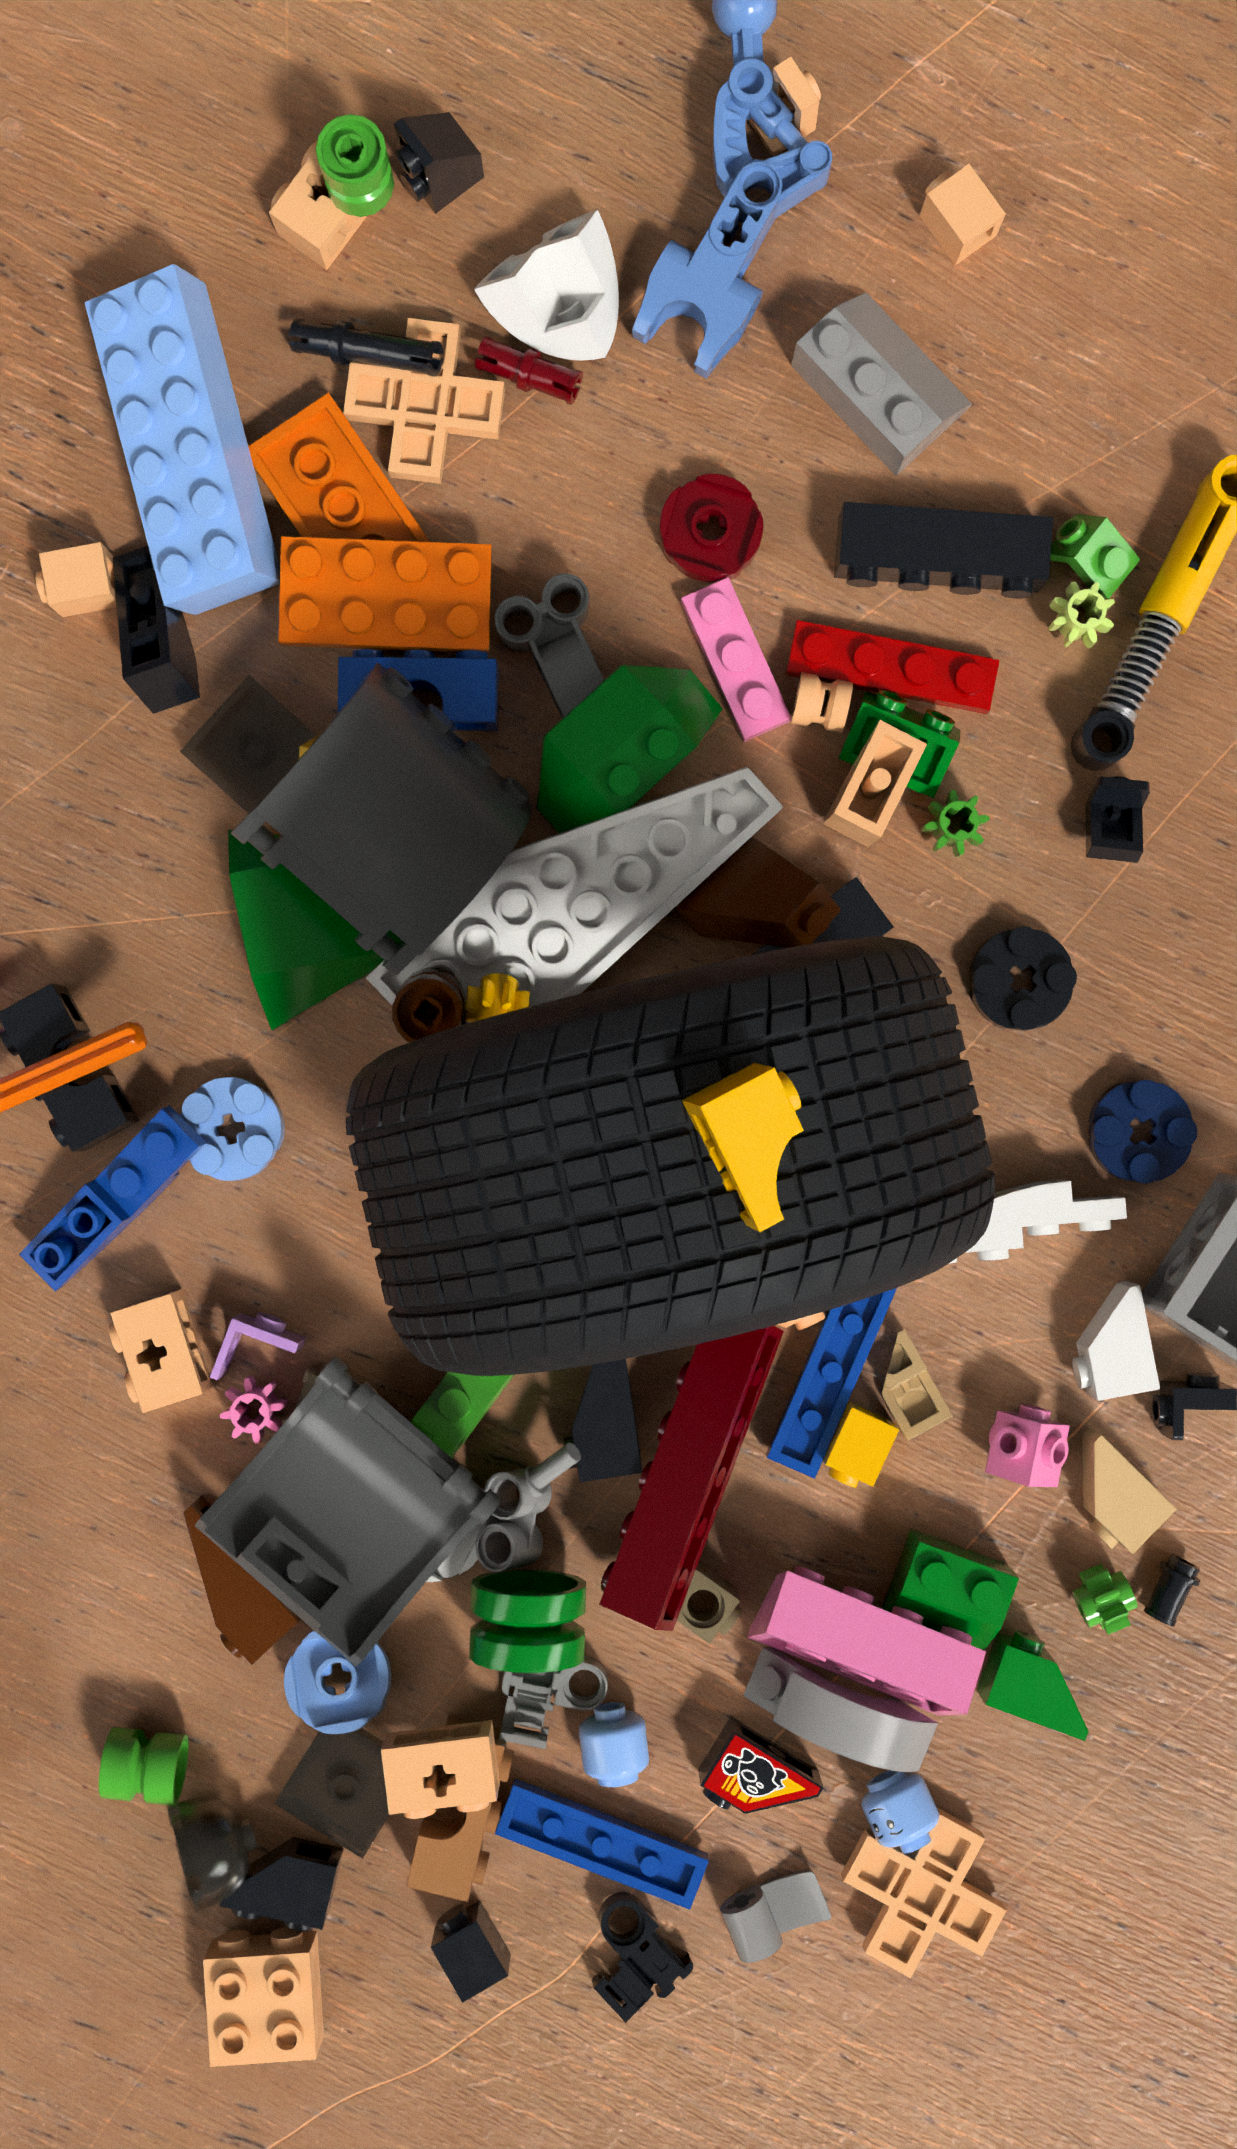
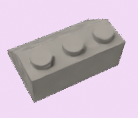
(878, 381)

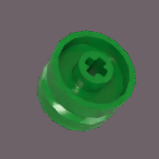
(527, 1621)

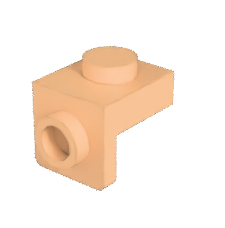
(800, 95)

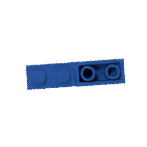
(113, 1198)

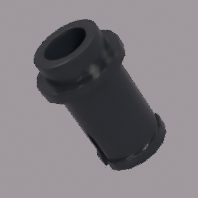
(1172, 1589)

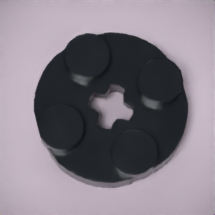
(1024, 1009)

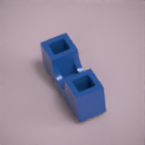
(463, 683)

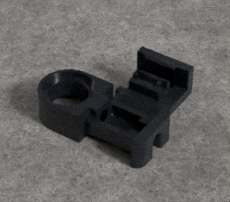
(637, 1966)

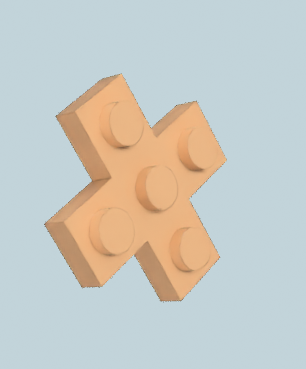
(424, 405)
(923, 1894)

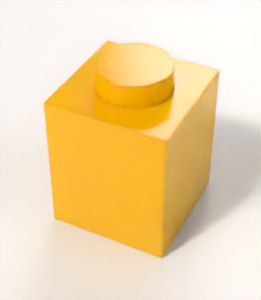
(859, 1446)

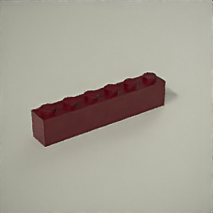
(687, 1477)

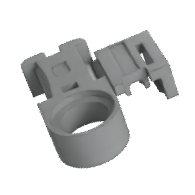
(533, 1698)

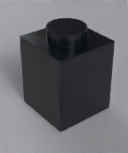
(470, 1950)

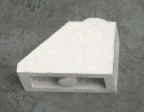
(1117, 1348)

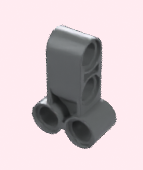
(555, 641)

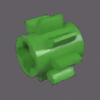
(968, 825)
(1104, 1599)

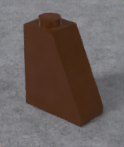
(759, 901)

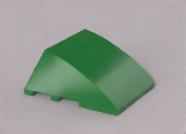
(292, 937)

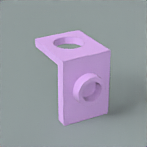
(264, 1328)

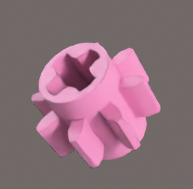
(240, 1407)

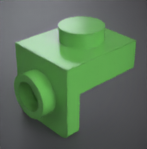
(1094, 552)

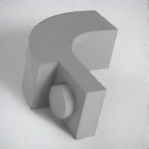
(838, 1719)

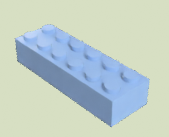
(183, 441)

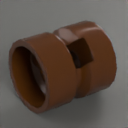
(428, 1004)

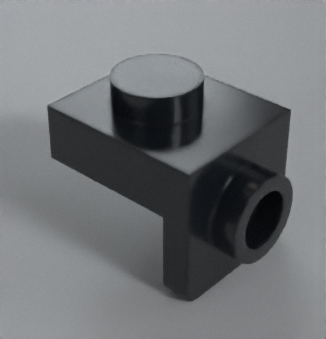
(1116, 819)
(1199, 1392)

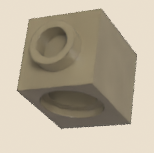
(722, 1614)

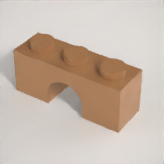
(449, 1851)

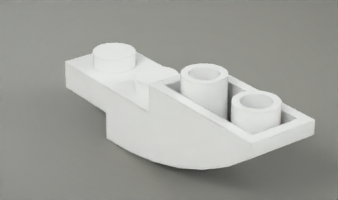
(1041, 1209)

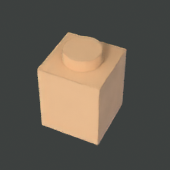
(961, 213)
(77, 579)

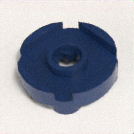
(1171, 1131)

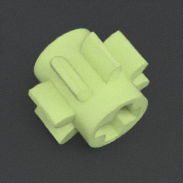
(1067, 614)

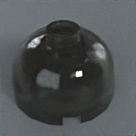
(211, 1848)

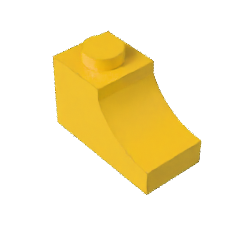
(746, 1129)

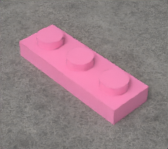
(735, 659)

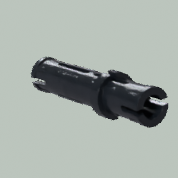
(348, 344)

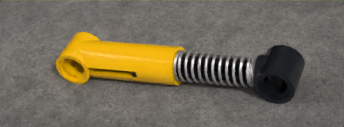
(1165, 615)

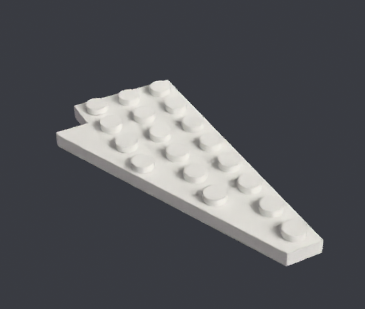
(588, 894)

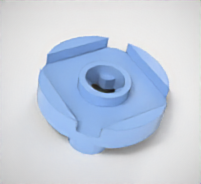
(247, 1104)
(319, 1704)

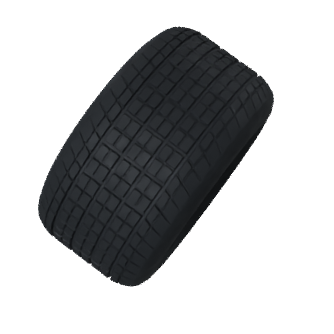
(565, 1211)

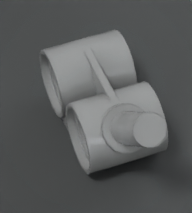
(516, 1518)

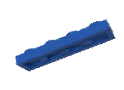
(827, 1383)
(602, 1844)

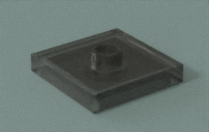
(248, 744)
(340, 1789)

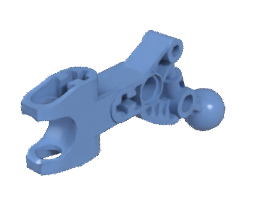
(710, 280)

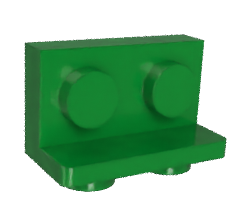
(931, 728)

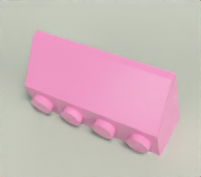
(869, 1643)

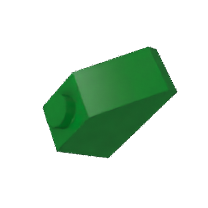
(1028, 1684)

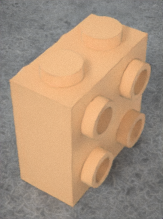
(263, 1997)

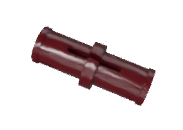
(528, 370)

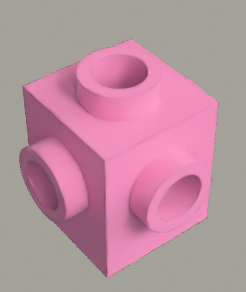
(1027, 1447)

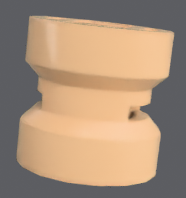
(810, 700)

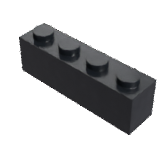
(943, 549)

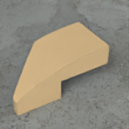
(911, 1391)

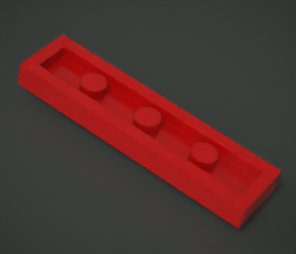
(894, 666)

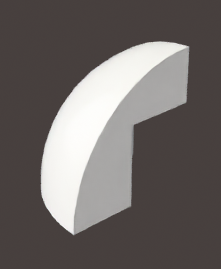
(559, 292)

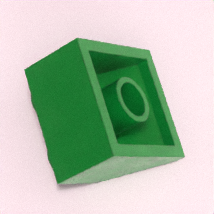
(952, 1587)

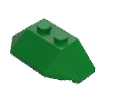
(621, 742)

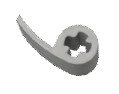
(771, 1908)

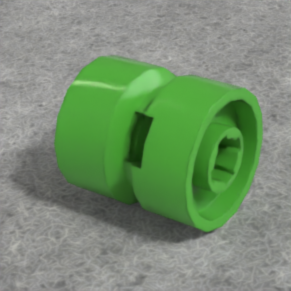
(355, 165)
(143, 1766)

